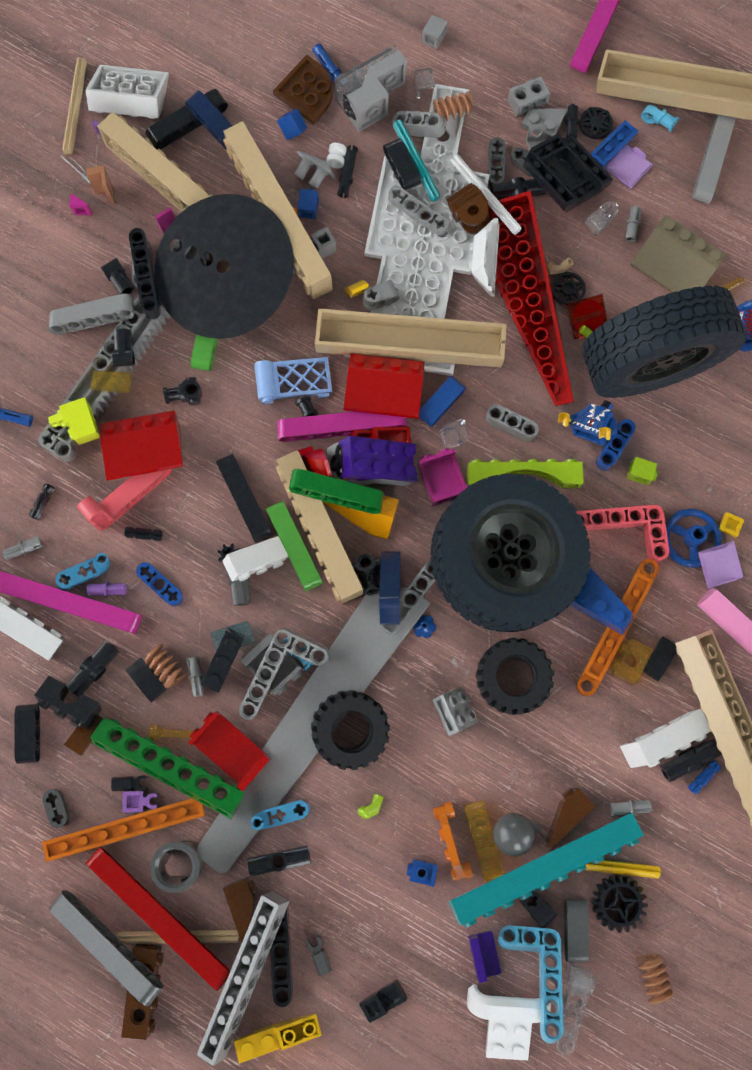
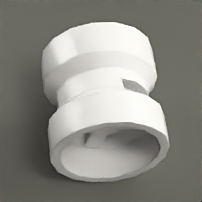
(335, 158)

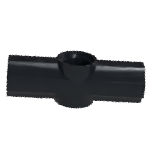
(516, 186)
(92, 669)
(690, 760)
(265, 863)

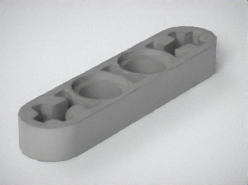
(420, 208)

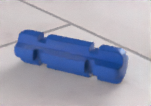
(704, 777)

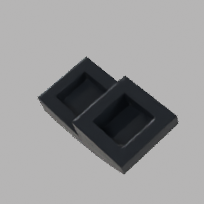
(660, 658)
(146, 680)
(383, 1000)

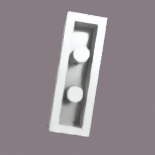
(255, 559)

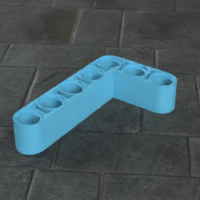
(545, 972)

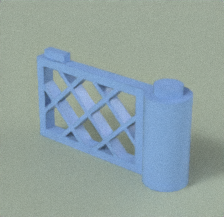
(269, 386)

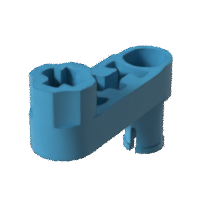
(74, 579)
(290, 810)

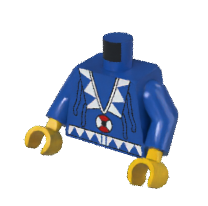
(592, 423)

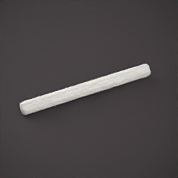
(492, 201)

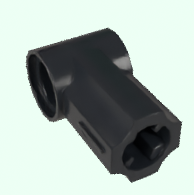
(116, 274)
(123, 353)

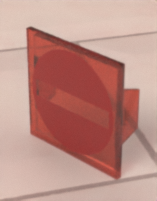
(587, 312)

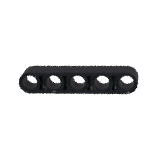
(180, 122)
(144, 265)
(244, 498)
(282, 961)

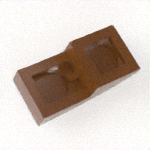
(80, 738)

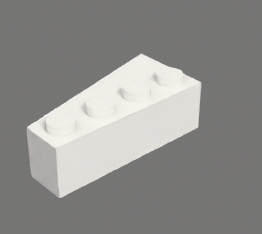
(666, 740)

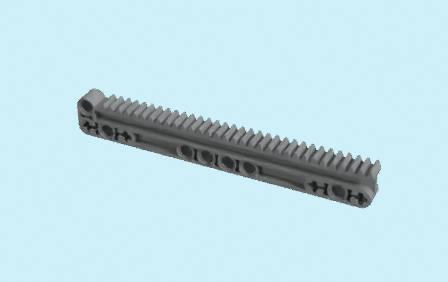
(141, 334)

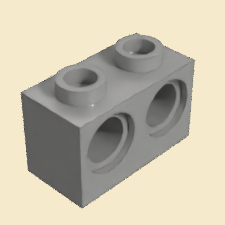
(523, 97)

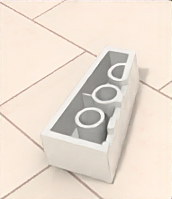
(28, 631)

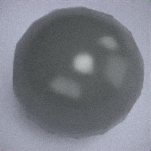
(513, 834)

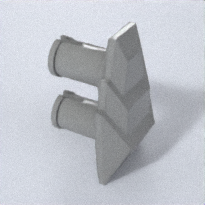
(308, 161)

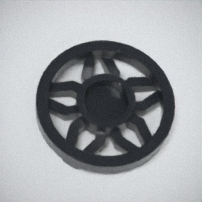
(595, 122)
(568, 288)

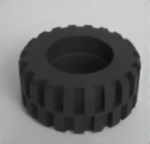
(540, 668)
(369, 748)

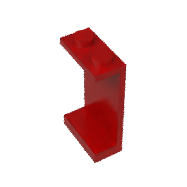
(229, 749)

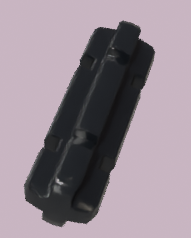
(41, 501)
(142, 533)

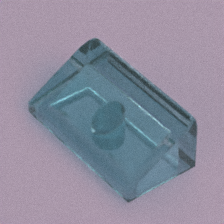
(242, 627)

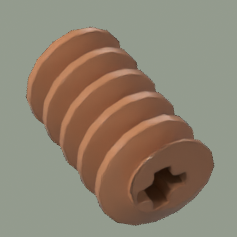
(453, 105)
(164, 667)
(656, 977)

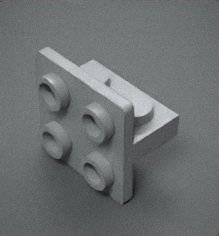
(455, 711)

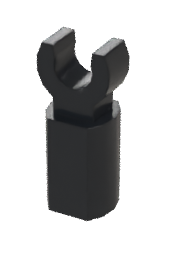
(127, 783)

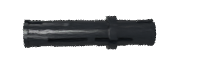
(346, 177)

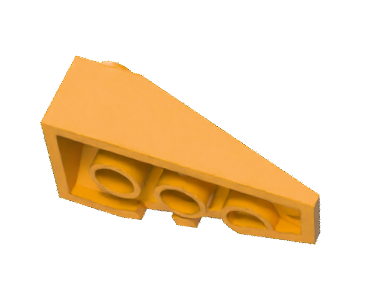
(373, 524)

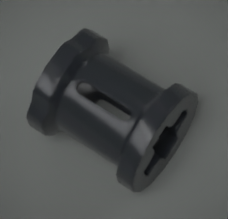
(306, 407)

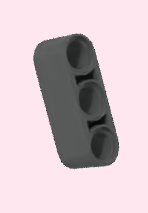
(576, 930)

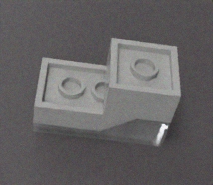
(365, 88)

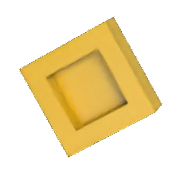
(731, 524)

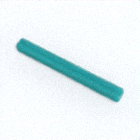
(426, 179)

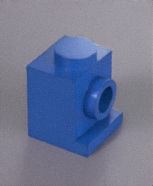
(430, 872)

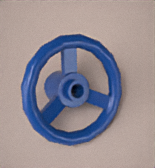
(693, 536)

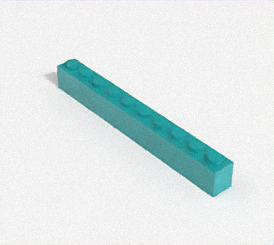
(545, 869)

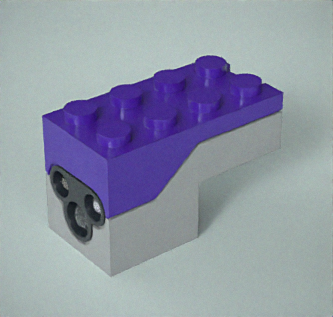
(372, 461)

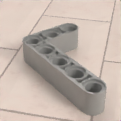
(274, 665)

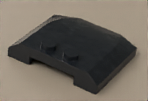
(566, 171)

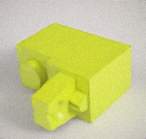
(79, 419)

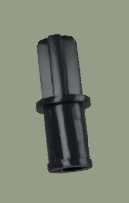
(572, 120)

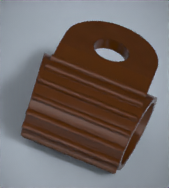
(469, 208)

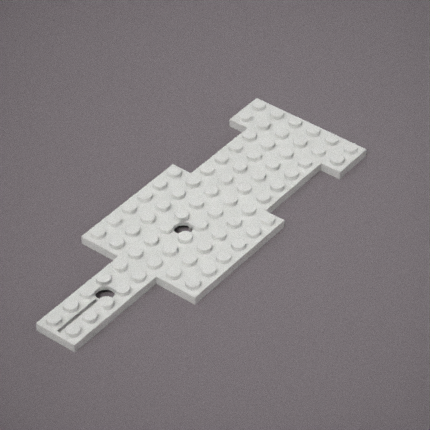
(410, 253)

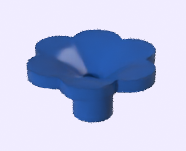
(424, 631)

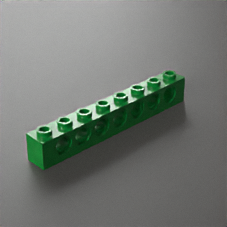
(108, 729)

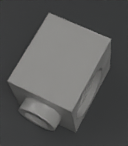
(434, 32)

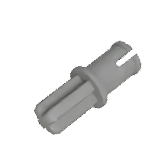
(633, 224)
(22, 548)
(195, 676)
(630, 807)

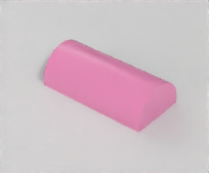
(728, 617)

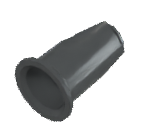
(174, 883)

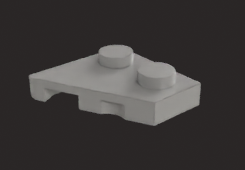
(552, 118)

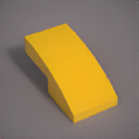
(356, 289)

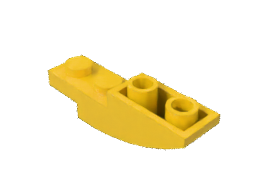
(277, 1036)

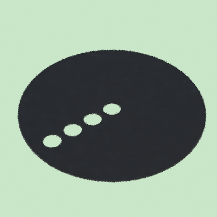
(258, 273)

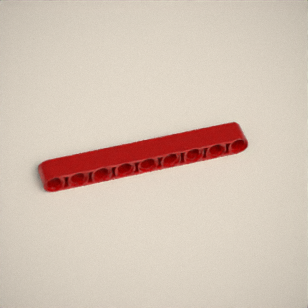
(159, 918)

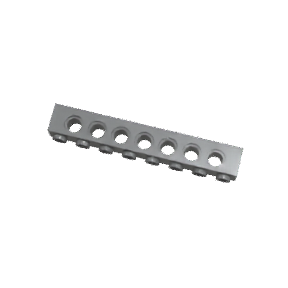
(243, 978)

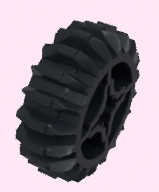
(635, 900)

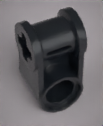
(539, 910)

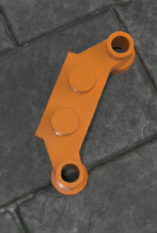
(459, 869)

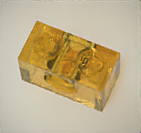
(640, 655)

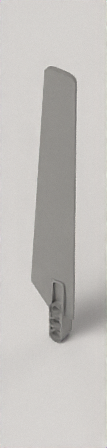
(351, 665)

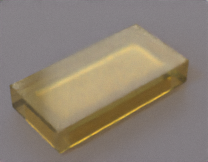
(111, 381)

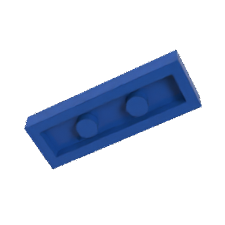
(614, 143)

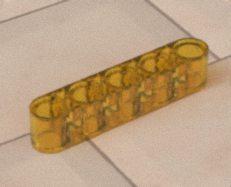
(483, 840)

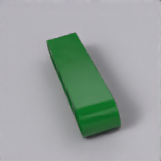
(336, 491)

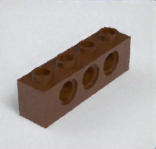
(133, 1025)

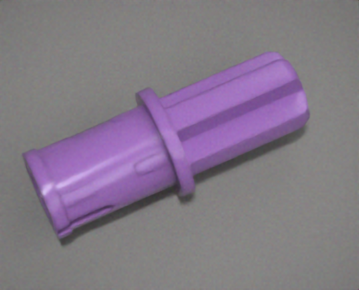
(107, 589)

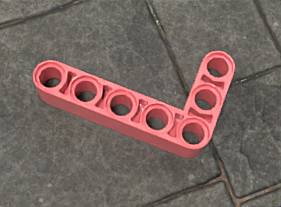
(120, 500)
(626, 521)

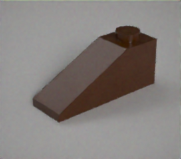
(568, 814)
(241, 903)

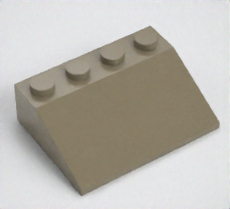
(677, 257)

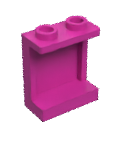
(442, 476)

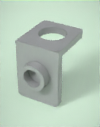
(534, 140)

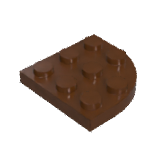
(307, 89)

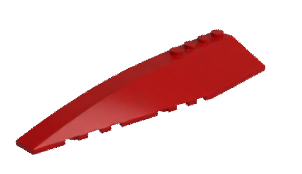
(529, 296)

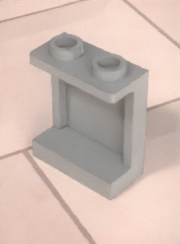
(288, 670)

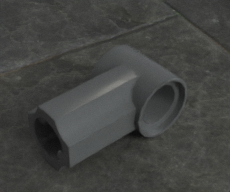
(240, 591)

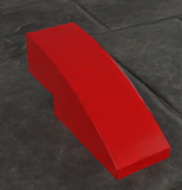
(397, 434)
(315, 461)

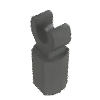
(319, 957)

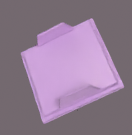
(629, 166)
(720, 564)

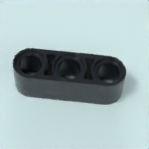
(402, 164)
(27, 733)

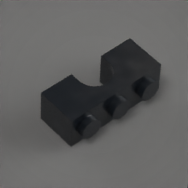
(223, 659)
(81, 712)

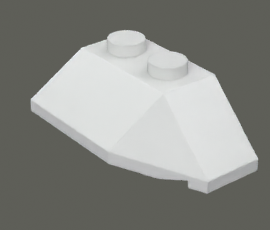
(485, 256)

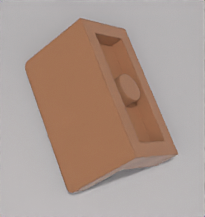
(100, 181)

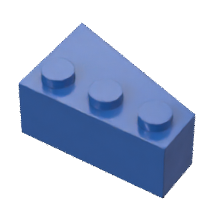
(602, 604)

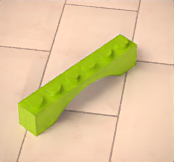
(563, 474)

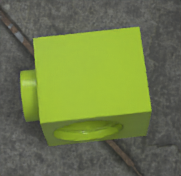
(642, 471)

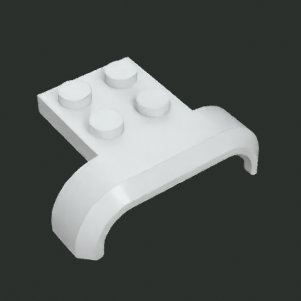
(508, 1022)

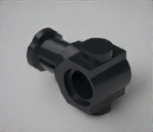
(182, 392)
(368, 573)

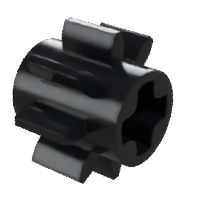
(226, 550)

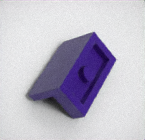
(484, 955)

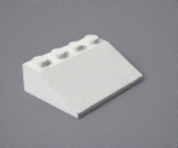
(127, 91)

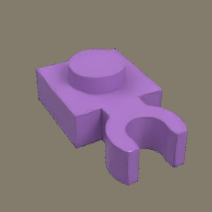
(136, 801)

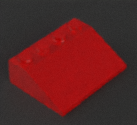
(384, 386)
(141, 445)

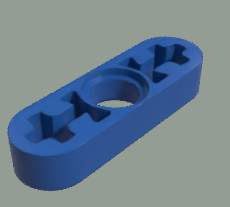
(153, 571)

